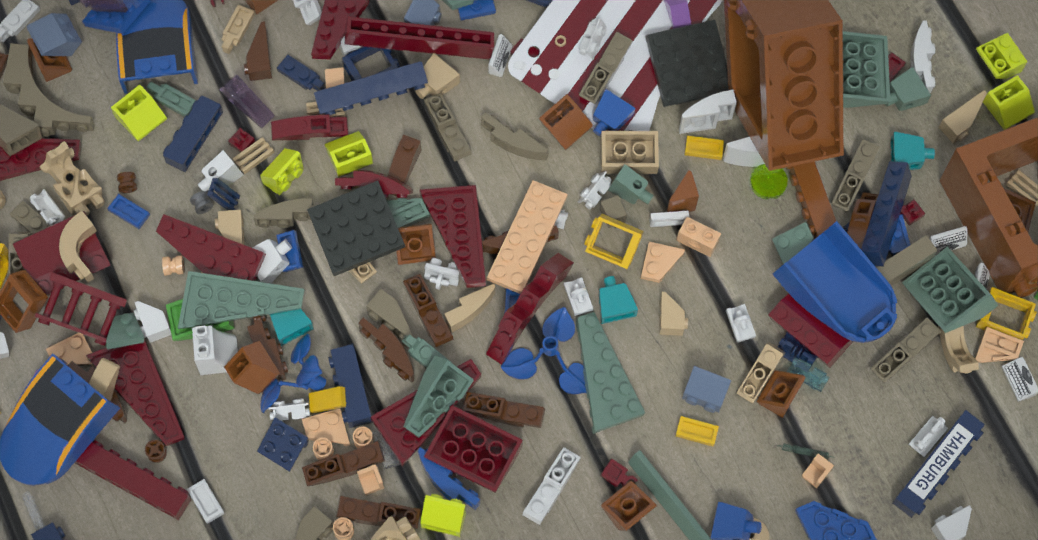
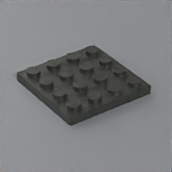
(688, 62)
(356, 228)

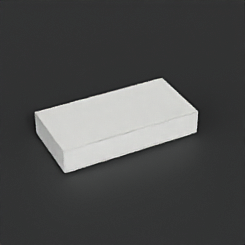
(668, 218)
(205, 501)

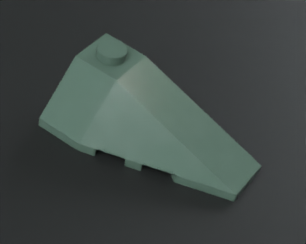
(438, 390)

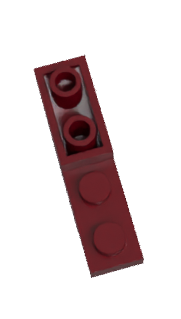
(309, 127)
(387, 183)

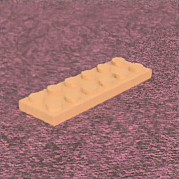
(527, 237)

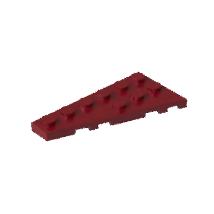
(333, 24)
(32, 157)
(458, 223)
(211, 251)
(142, 389)
(392, 419)

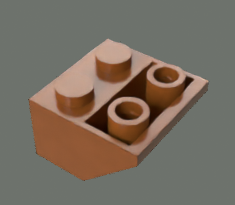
(566, 122)
(252, 368)

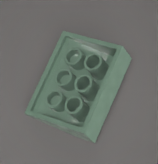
(865, 70)
(949, 292)

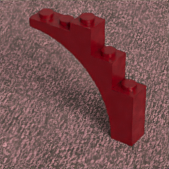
(531, 298)

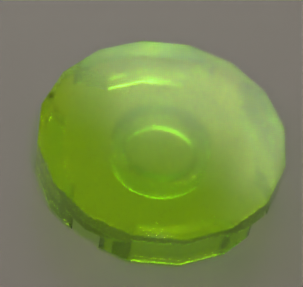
(768, 183)

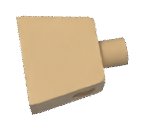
(440, 77)

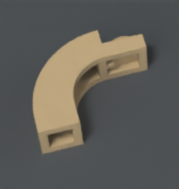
(71, 239)
(956, 351)

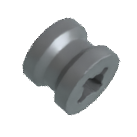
(201, 202)

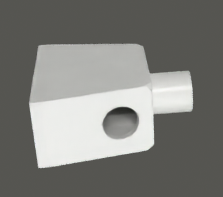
(221, 168)
(274, 261)

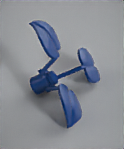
(556, 327)
(307, 378)

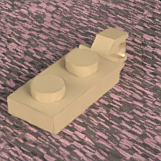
(236, 28)

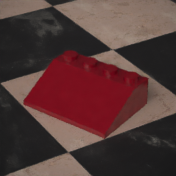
(41, 255)
(809, 331)
(474, 449)

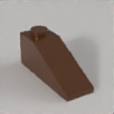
(258, 56)
(405, 159)

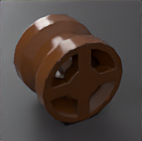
(126, 182)
(154, 447)

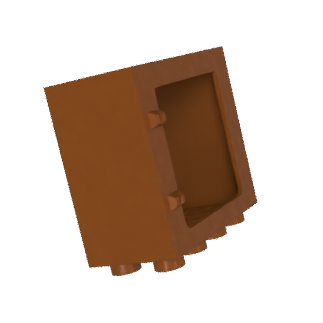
(787, 77)
(988, 210)

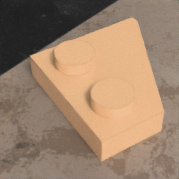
(659, 261)
(998, 347)
(72, 349)
(327, 425)

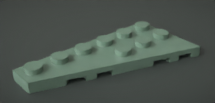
(223, 299)
(606, 384)

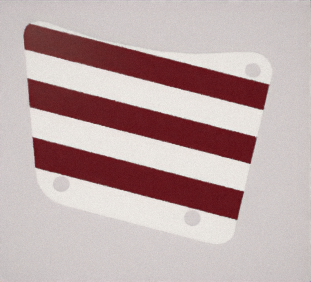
(634, 79)

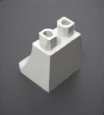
(213, 349)

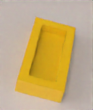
(704, 147)
(327, 399)
(697, 431)

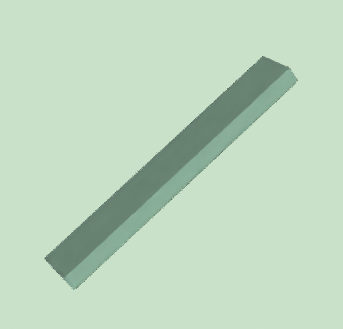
(667, 497)

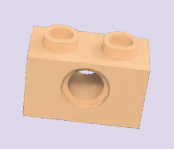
(698, 237)

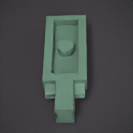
(171, 98)
(421, 350)

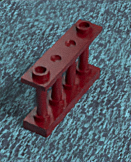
(96, 296)

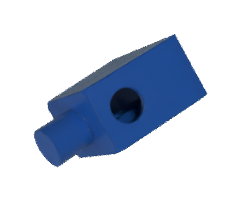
(611, 113)
(733, 523)

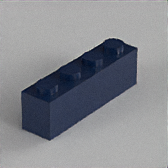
(193, 133)
(349, 376)

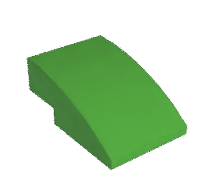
(173, 312)

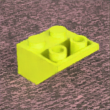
(1002, 57)
(1010, 102)
(138, 113)
(349, 153)
(283, 171)
(443, 515)

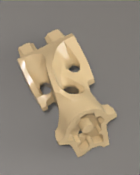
(58, 165)
(396, 530)

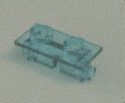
(816, 379)

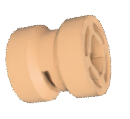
(173, 265)
(362, 434)
(324, 446)
(343, 529)

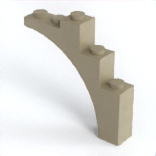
(48, 116)

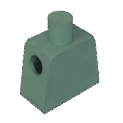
(908, 91)
(630, 186)

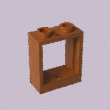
(30, 292)

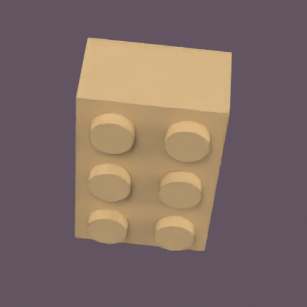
(633, 148)

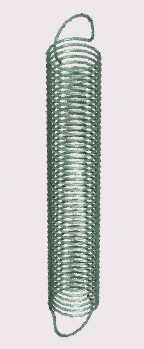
(806, 449)

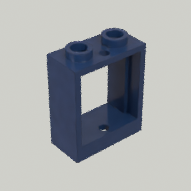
(349, 60)

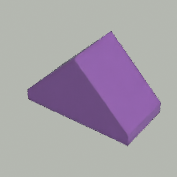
(678, 13)

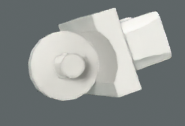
(441, 275)
(578, 296)
(740, 323)

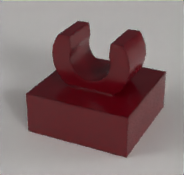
(241, 140)
(912, 212)

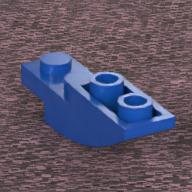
(445, 485)

